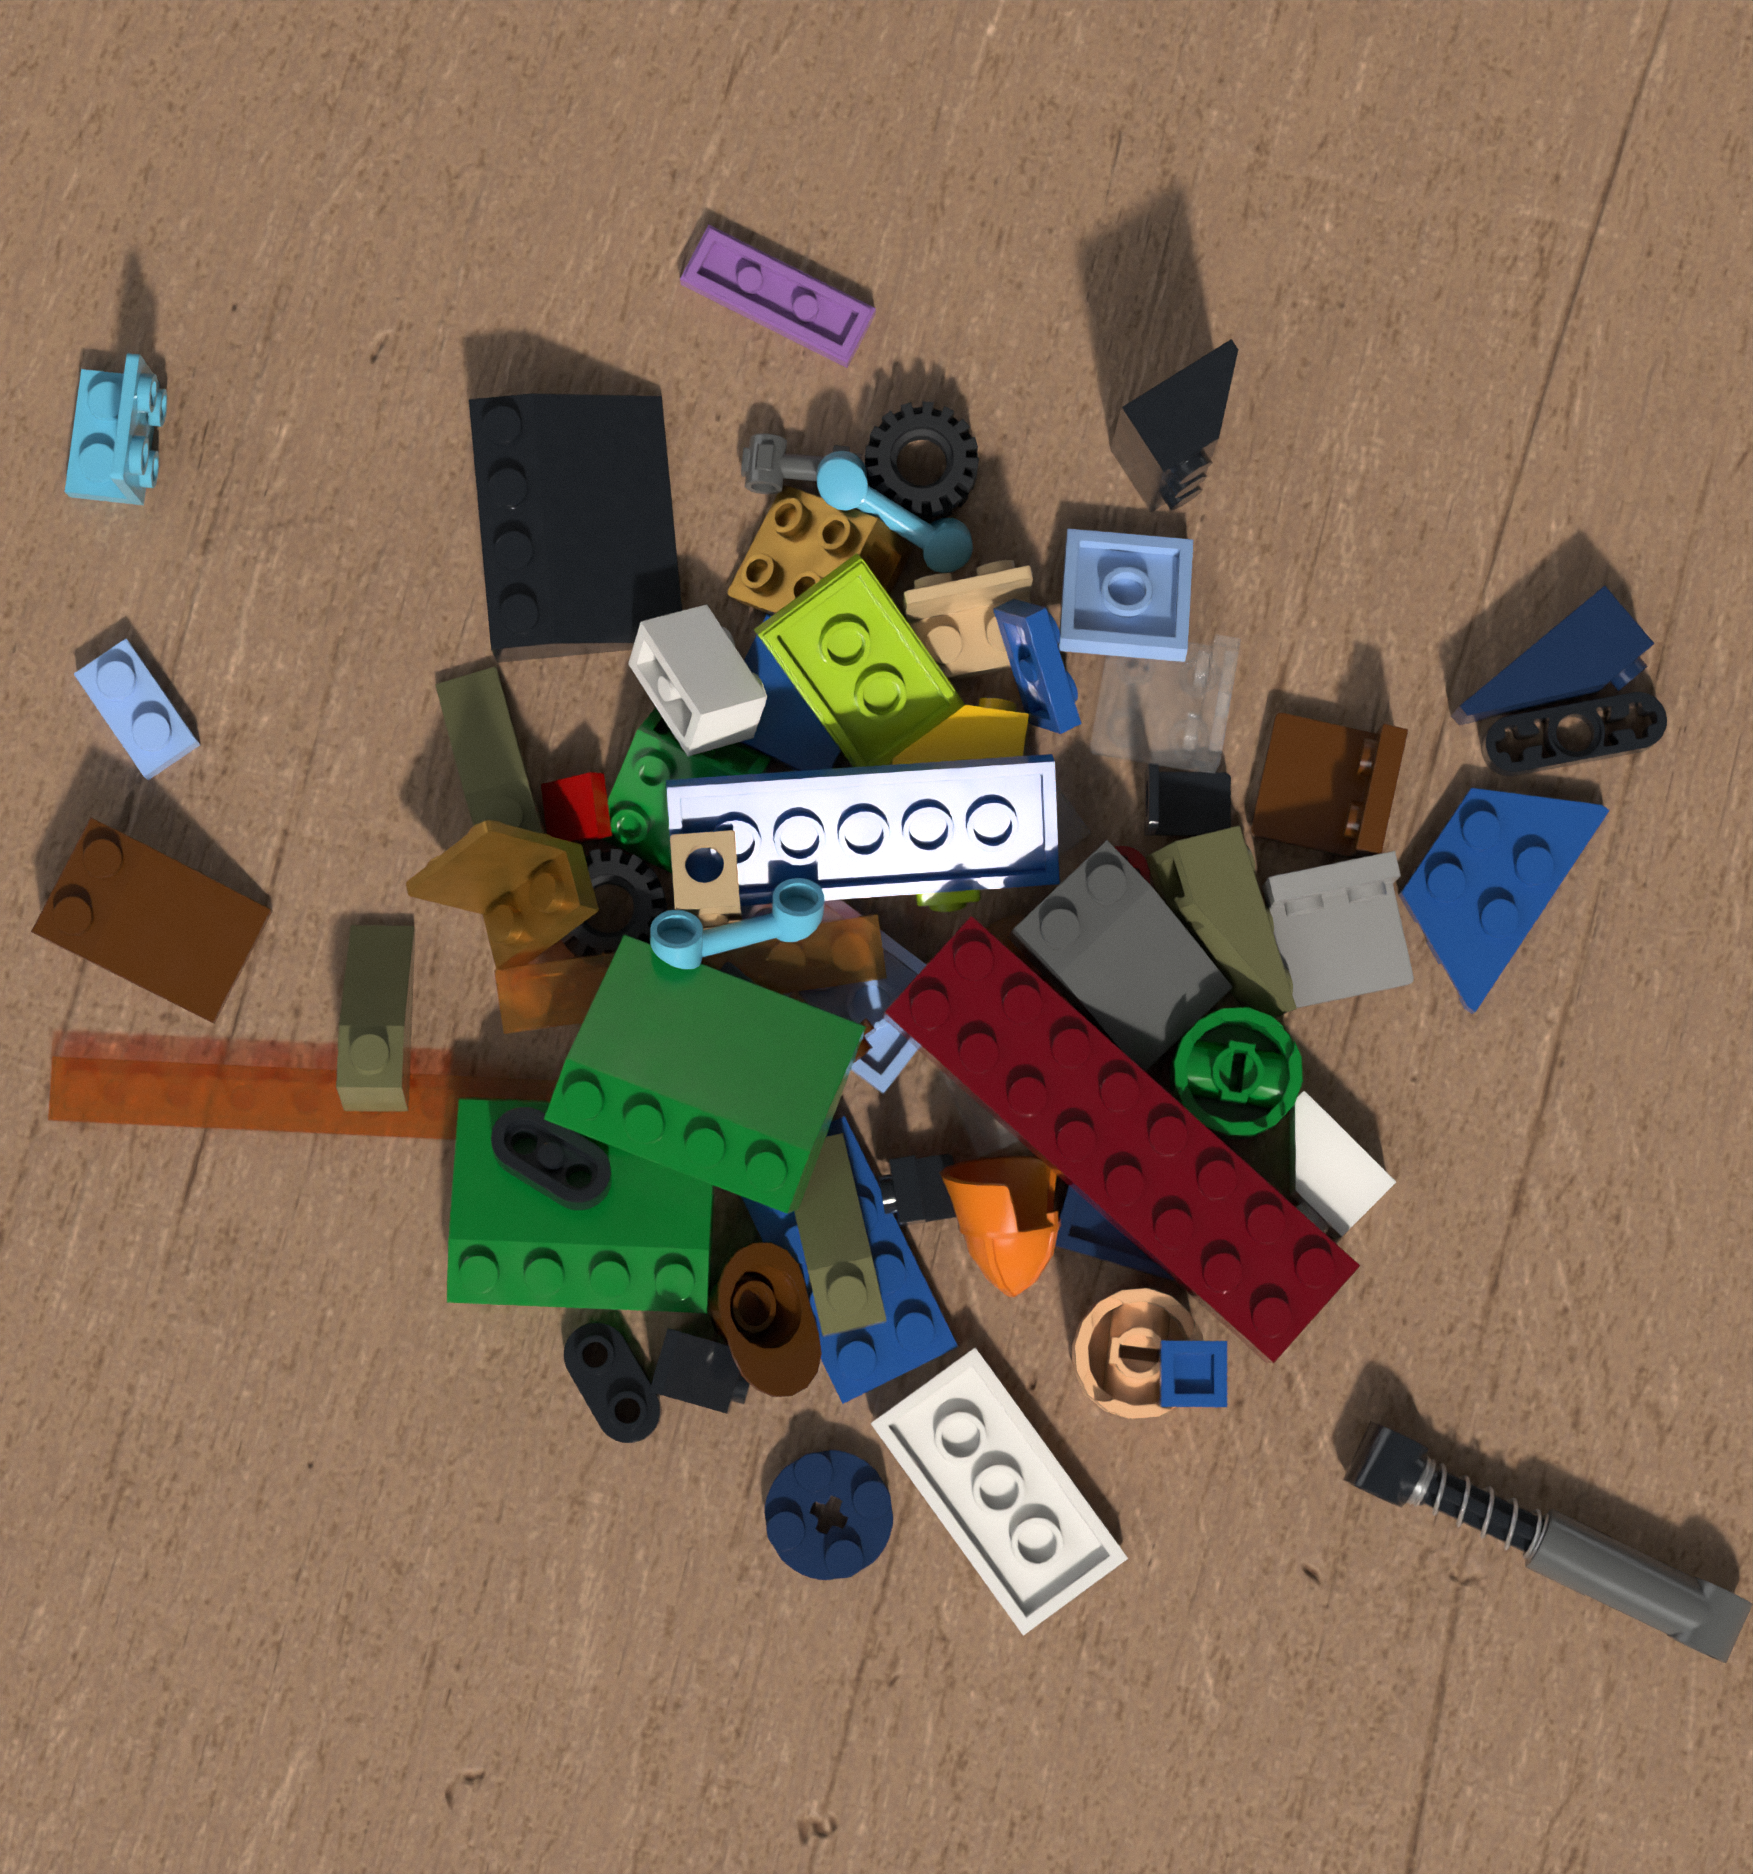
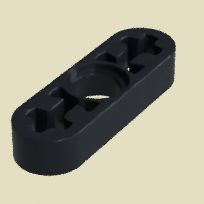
(1616, 708)

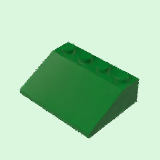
(706, 1075)
(519, 1248)

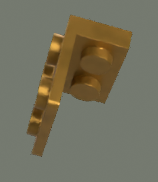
(807, 541)
(521, 883)

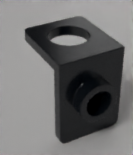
(1186, 802)

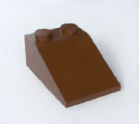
(151, 920)

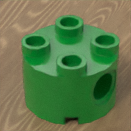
(1236, 1072)

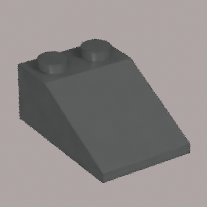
(1121, 957)

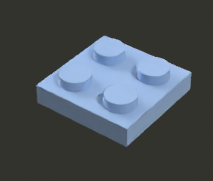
(1126, 595)

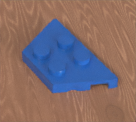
(1493, 880)

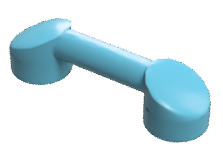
(844, 485)
(796, 913)

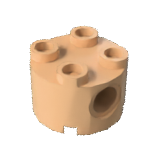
(1120, 1350)

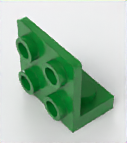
(640, 793)

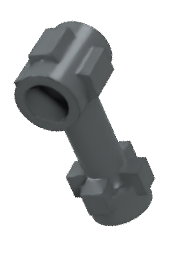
(768, 463)

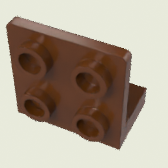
(1328, 786)

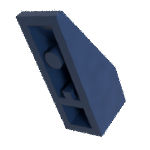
(1570, 662)

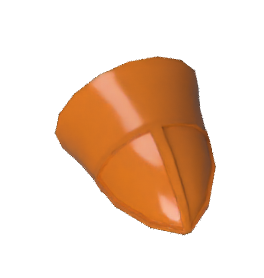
(1005, 1217)

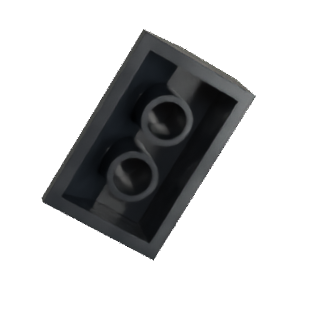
(1173, 430)

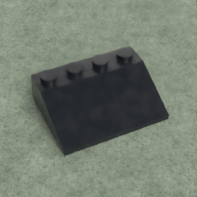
(573, 521)

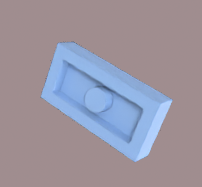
(136, 709)

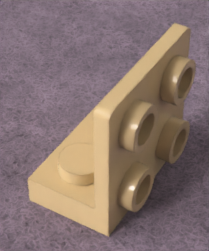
(959, 620)

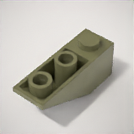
(1218, 900)

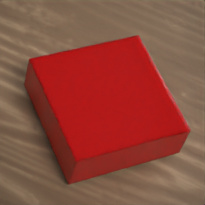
(577, 808)

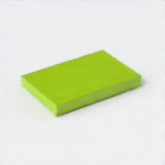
(859, 665)

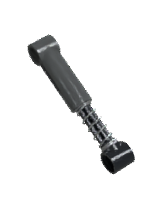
(1555, 1545)

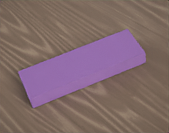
(777, 296)

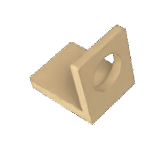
(711, 902)

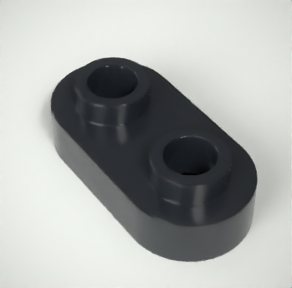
(554, 1159)
(613, 1381)

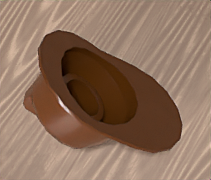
(767, 1319)

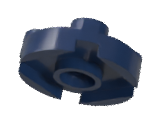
(793, 1527)

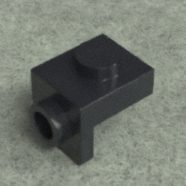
(917, 1189)

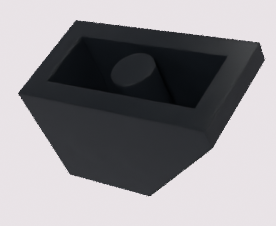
(698, 1373)

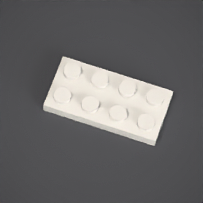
(999, 1491)

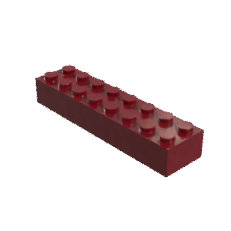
(1120, 1141)

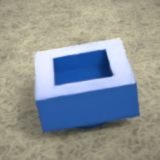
(1193, 1373)

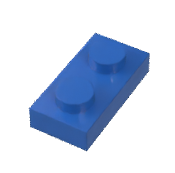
(1037, 666)

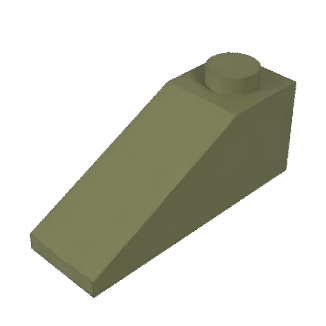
(488, 751)
(376, 1019)
(838, 1245)

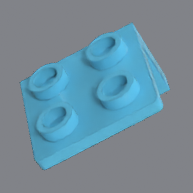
(115, 434)

